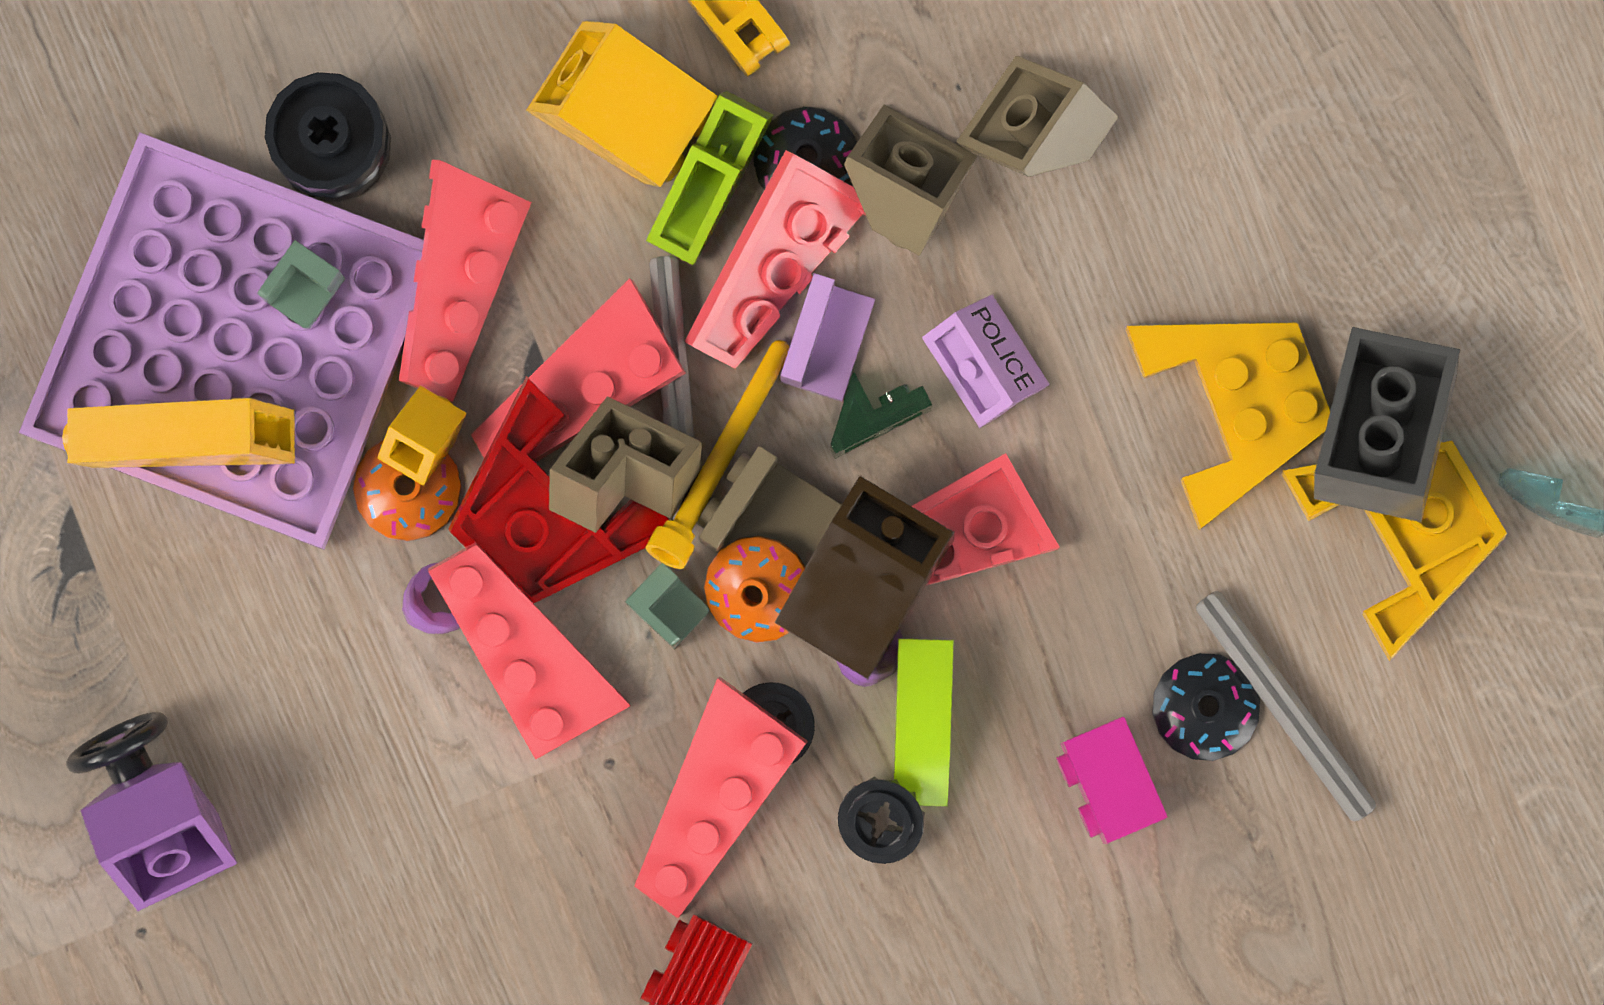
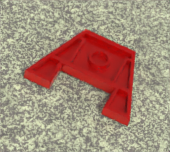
(511, 515)

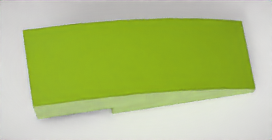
(709, 177)
(924, 718)

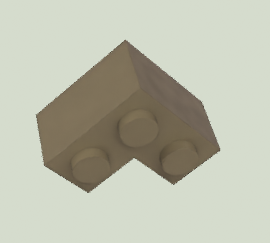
(618, 457)

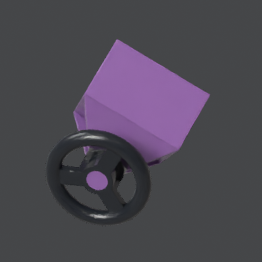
(154, 821)

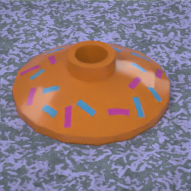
(410, 515)
(754, 562)

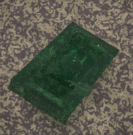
(861, 423)

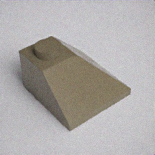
(1038, 121)
(906, 178)

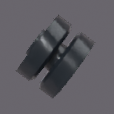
(320, 106)

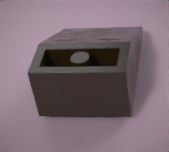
(864, 577)

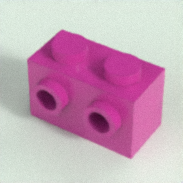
(1111, 780)

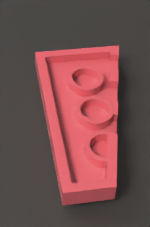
(784, 241)
(462, 261)
(611, 355)
(991, 521)
(532, 665)
(722, 784)

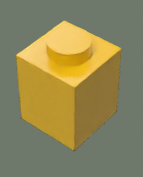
(421, 435)

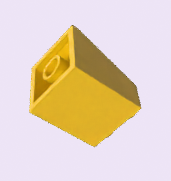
(623, 102)

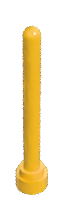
(673, 541)

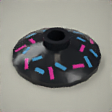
(802, 129)
(1178, 713)

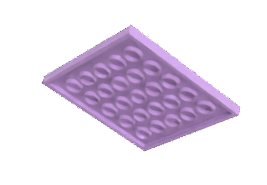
(178, 318)

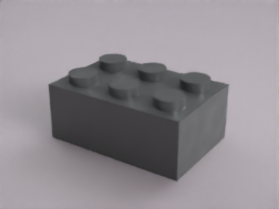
(1386, 424)

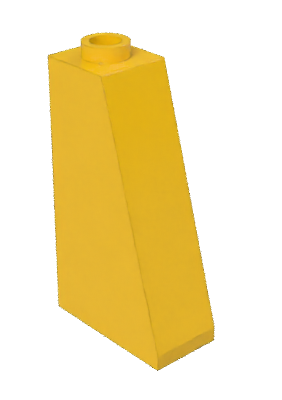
(181, 434)

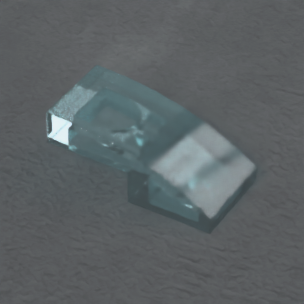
(1542, 497)

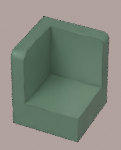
(301, 285)
(667, 605)

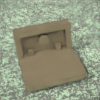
(769, 504)

